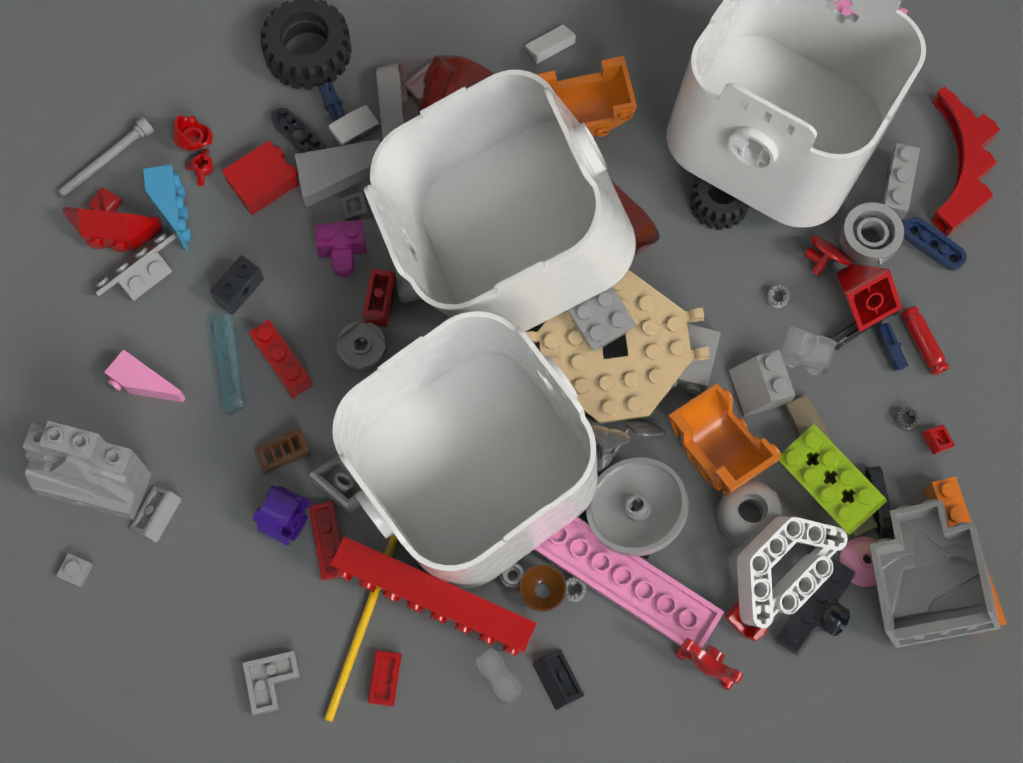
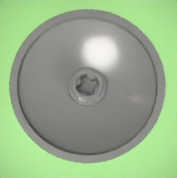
(638, 507)

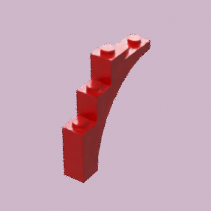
(974, 162)

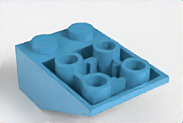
(166, 195)

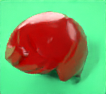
(190, 134)

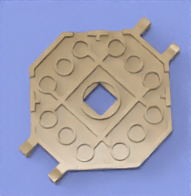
(629, 384)

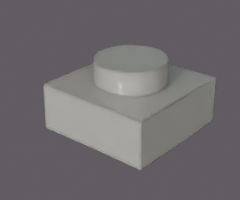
(74, 570)

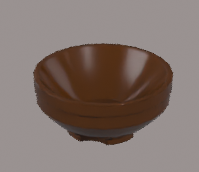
(542, 575)

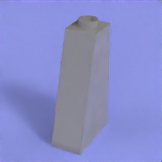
(333, 169)

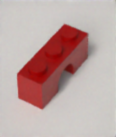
(280, 358)

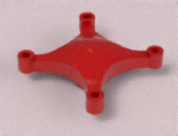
(709, 663)

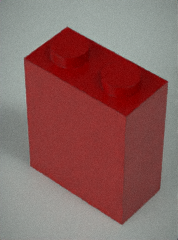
(261, 177)

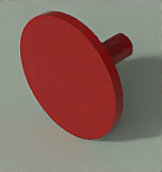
(829, 251)

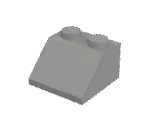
(762, 383)

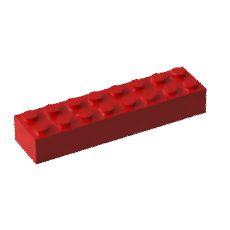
(432, 595)

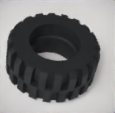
(299, 18)

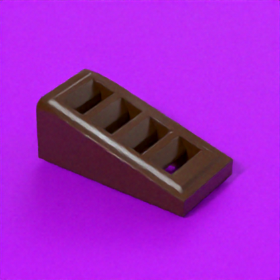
(279, 443)

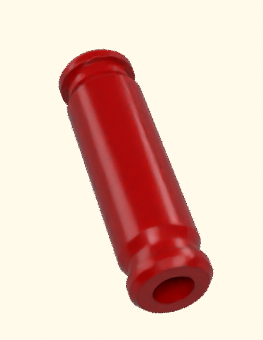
(924, 340)

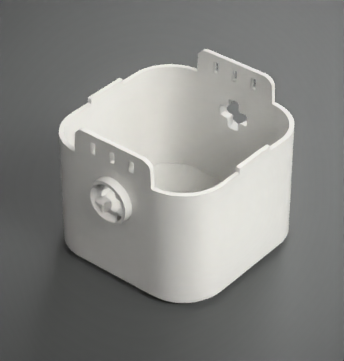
(792, 100)
(500, 203)
(468, 448)

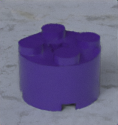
(282, 514)

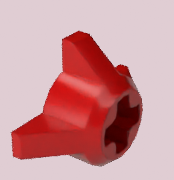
(201, 165)

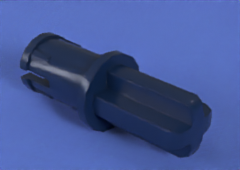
(332, 102)
(892, 347)

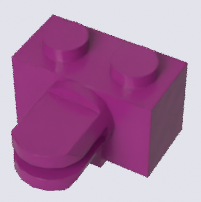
(341, 243)

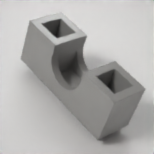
(901, 176)

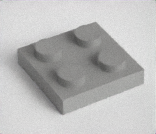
(602, 319)

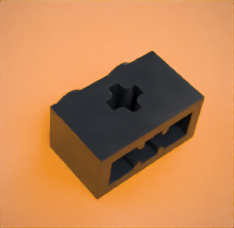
(236, 285)

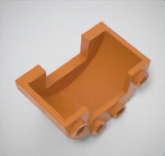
(598, 99)
(720, 442)

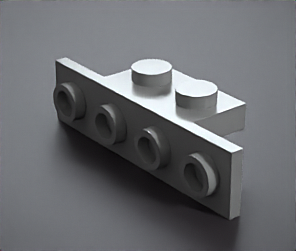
(142, 272)

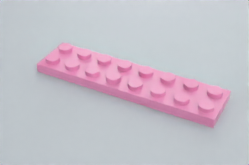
(632, 584)

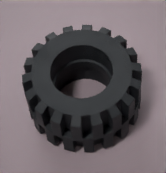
(712, 212)

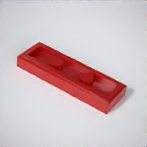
(326, 536)

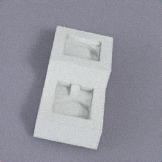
(353, 125)

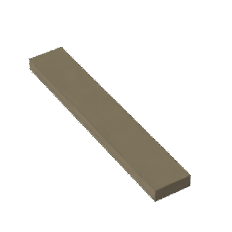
(803, 417)

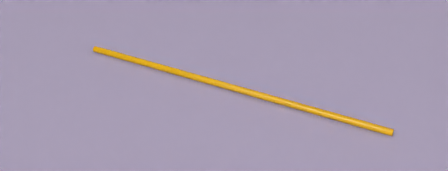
(356, 642)

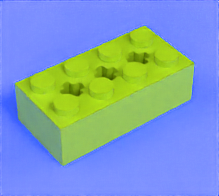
(848, 477)

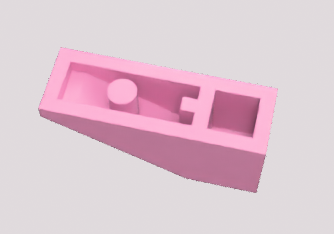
(138, 379)

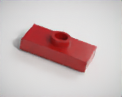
(384, 678)

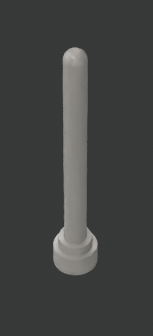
(141, 129)

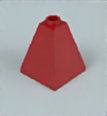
(868, 293)

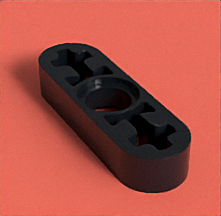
(296, 124)
(882, 515)

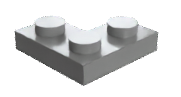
(263, 675)

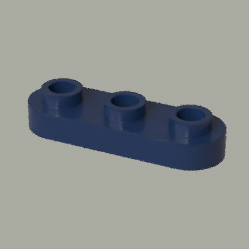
(944, 246)

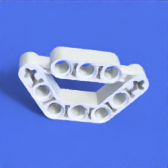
(770, 599)

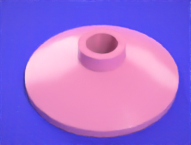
(852, 557)

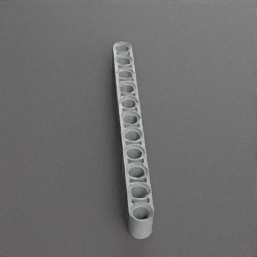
(394, 113)

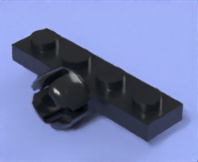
(819, 612)

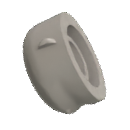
(879, 220)
(735, 527)

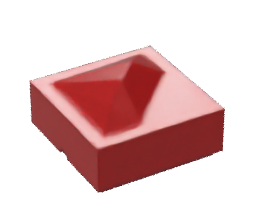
(105, 201)
(938, 439)

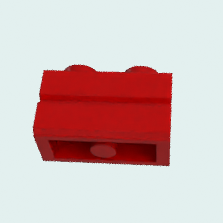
(379, 297)

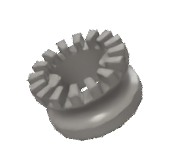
(784, 300)
(576, 597)

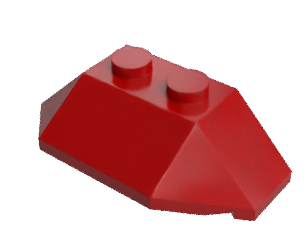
(113, 229)

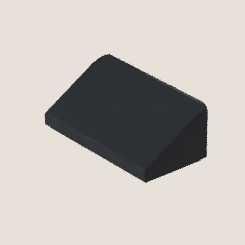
(558, 679)

